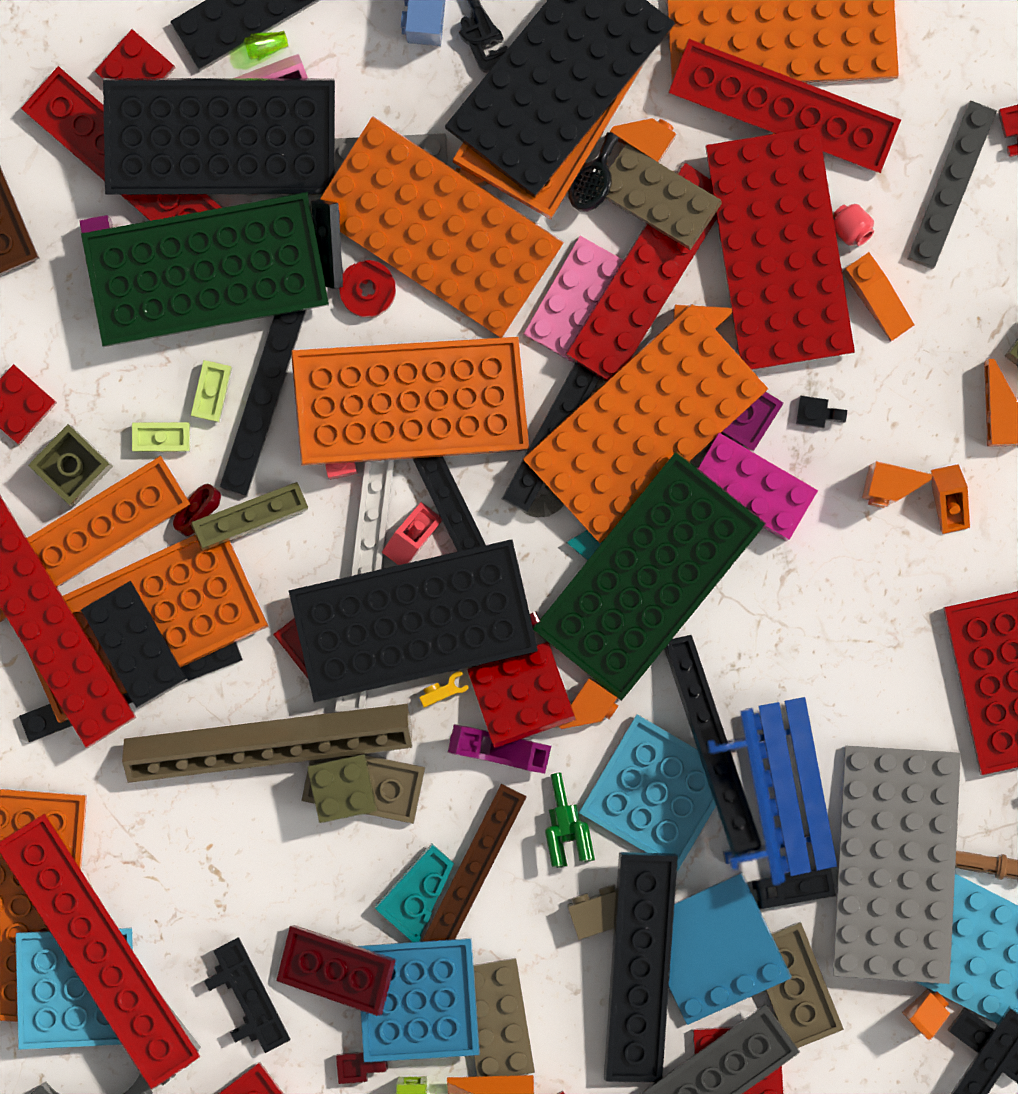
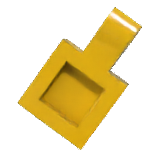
(436, 693)

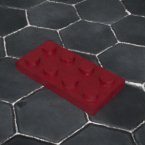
(336, 970)

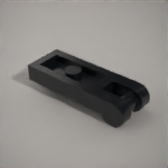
(795, 888)

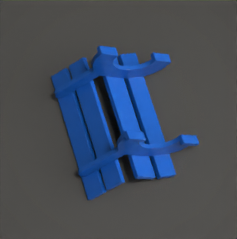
(784, 789)

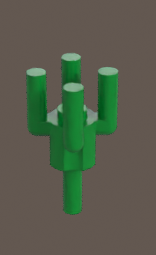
(566, 828)

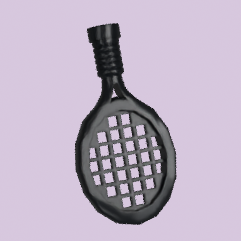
(599, 163)

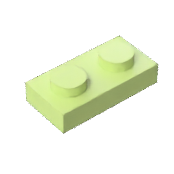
(211, 391)
(161, 437)

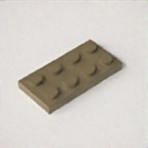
(660, 197)
(394, 787)
(804, 1000)
(501, 1021)

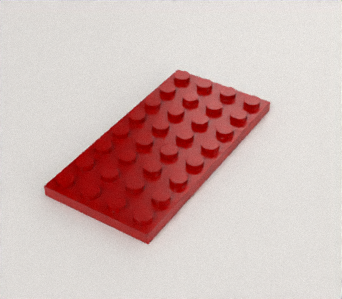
(780, 248)

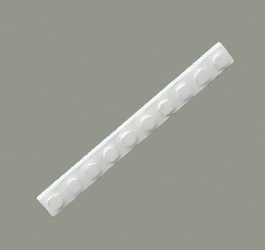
(370, 540)

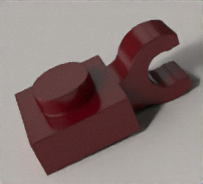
(353, 1069)

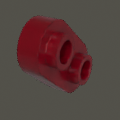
(203, 503)

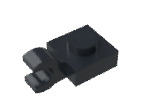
(814, 412)

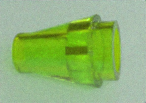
(264, 44)

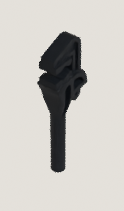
(481, 32)

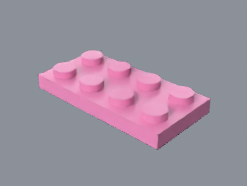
(572, 296)

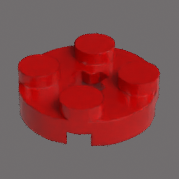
(383, 285)

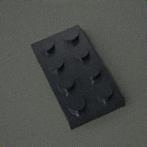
(134, 644)

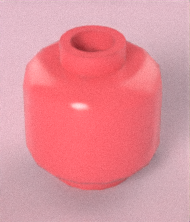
(853, 224)

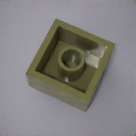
(70, 465)
(342, 788)

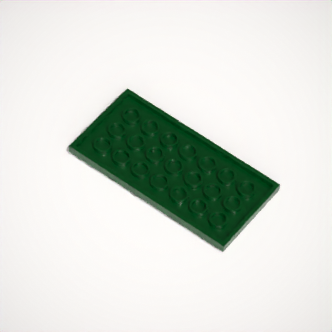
(204, 269)
(649, 575)

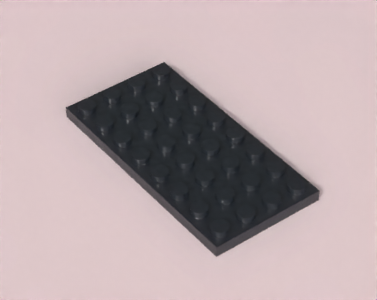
(556, 84)
(218, 135)
(413, 620)

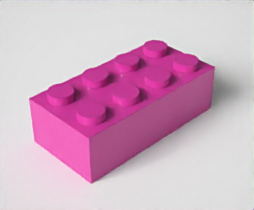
(758, 485)

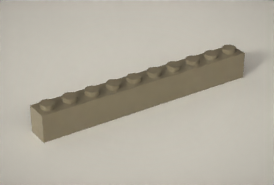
(267, 743)

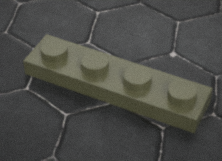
(249, 516)

